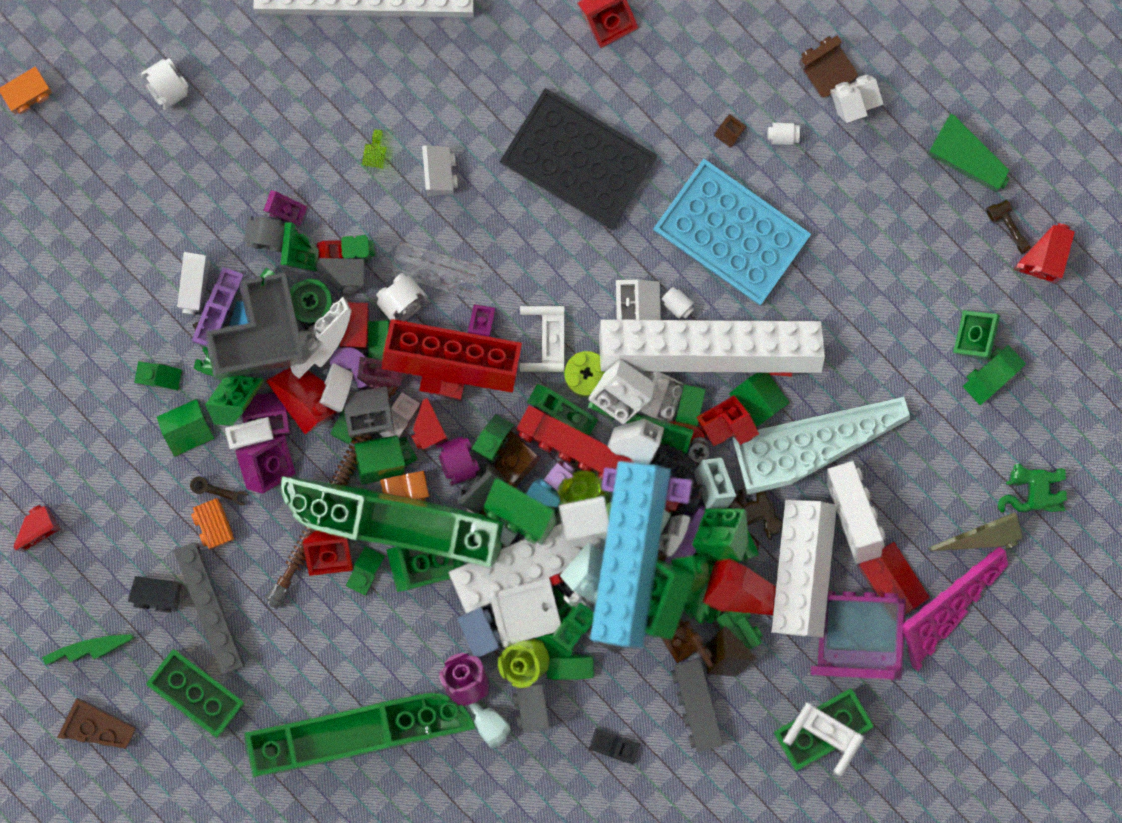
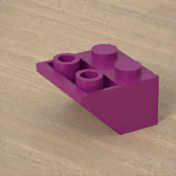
(269, 406)

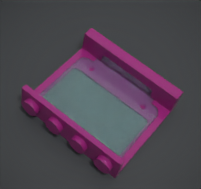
(862, 637)

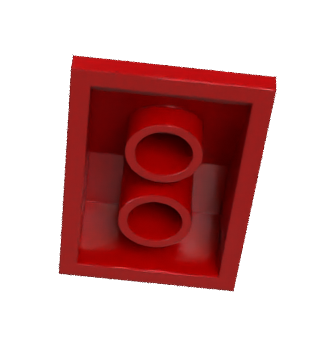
(302, 398)

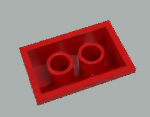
(894, 576)

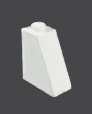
(193, 283)

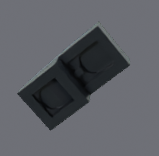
(690, 507)
(614, 746)

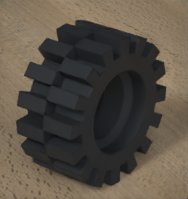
(672, 459)

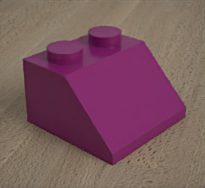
(265, 464)

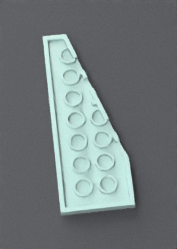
(801, 447)

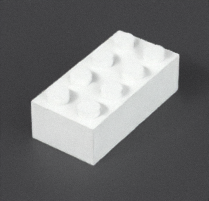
(855, 512)

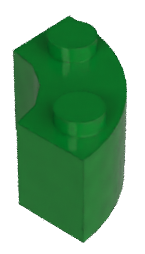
(994, 374)

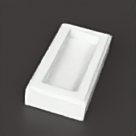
(249, 433)

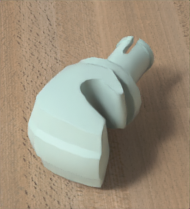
(490, 724)

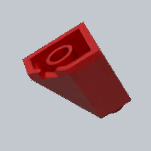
(1049, 255)

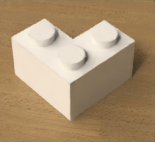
(857, 97)

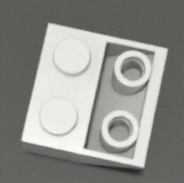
(638, 300)
(622, 391)
(664, 396)
(636, 440)

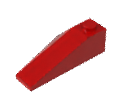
(739, 590)

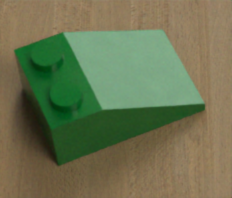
(419, 568)

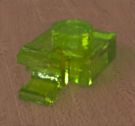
(374, 153)

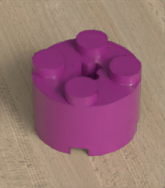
(457, 461)
(464, 679)

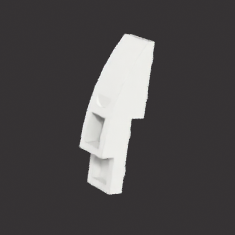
(328, 335)

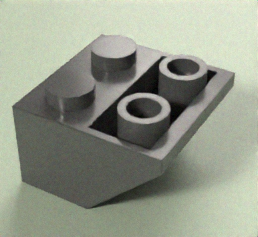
(368, 412)

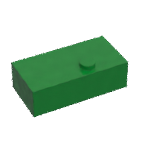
(195, 694)
(810, 748)

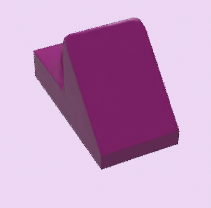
(285, 208)
(481, 320)

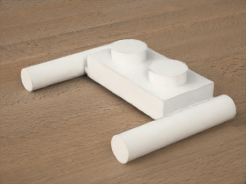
(551, 338)
(829, 731)

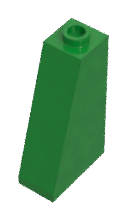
(968, 155)

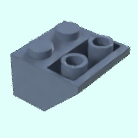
(478, 632)

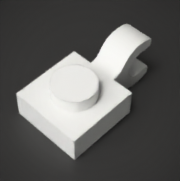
(575, 598)

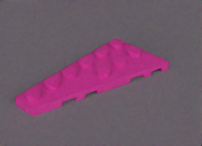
(949, 607)

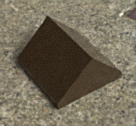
(728, 654)

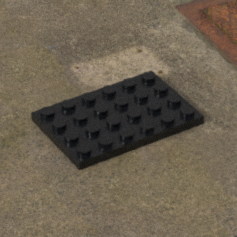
(578, 159)

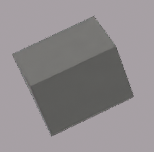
(476, 491)

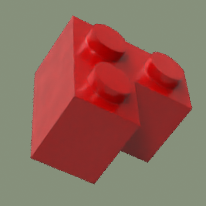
(727, 420)

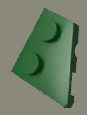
(297, 250)

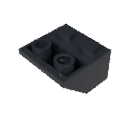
(155, 592)

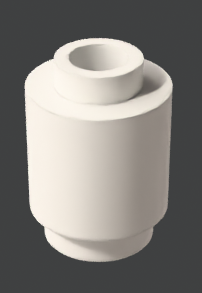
(783, 133)
(678, 303)

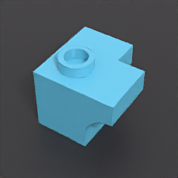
(544, 493)

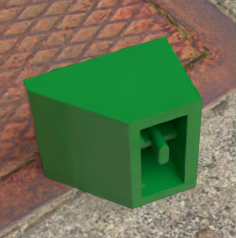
(232, 398)
(722, 534)

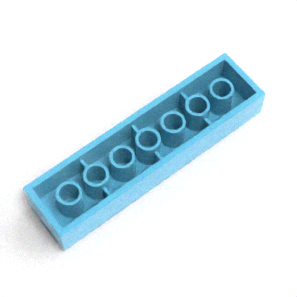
(630, 554)

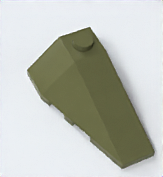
(990, 535)

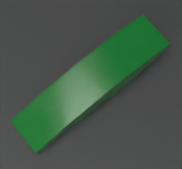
(96, 647)

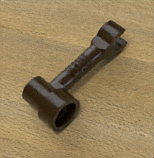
(1001, 212)
(215, 490)

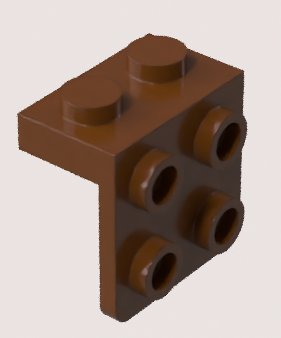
(827, 66)
(686, 643)

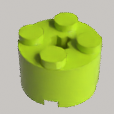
(578, 363)
(524, 662)

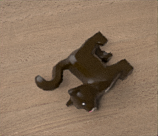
(757, 511)

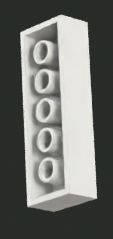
(804, 568)

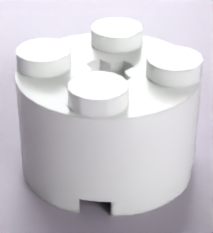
(165, 84)
(401, 298)

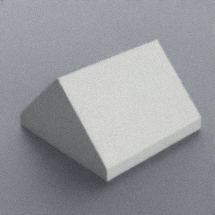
(584, 518)

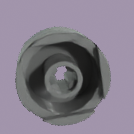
(264, 232)

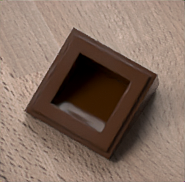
(730, 130)

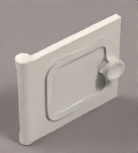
(521, 611)

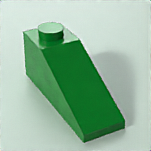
(561, 409)

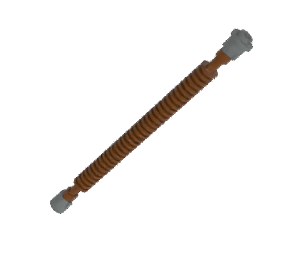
(280, 589)

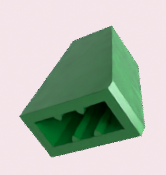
(492, 438)

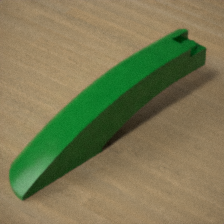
(393, 520)
(354, 733)

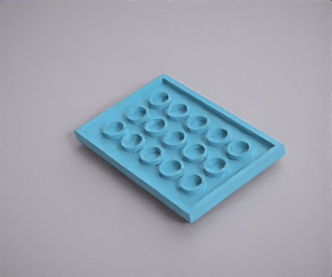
(731, 232)

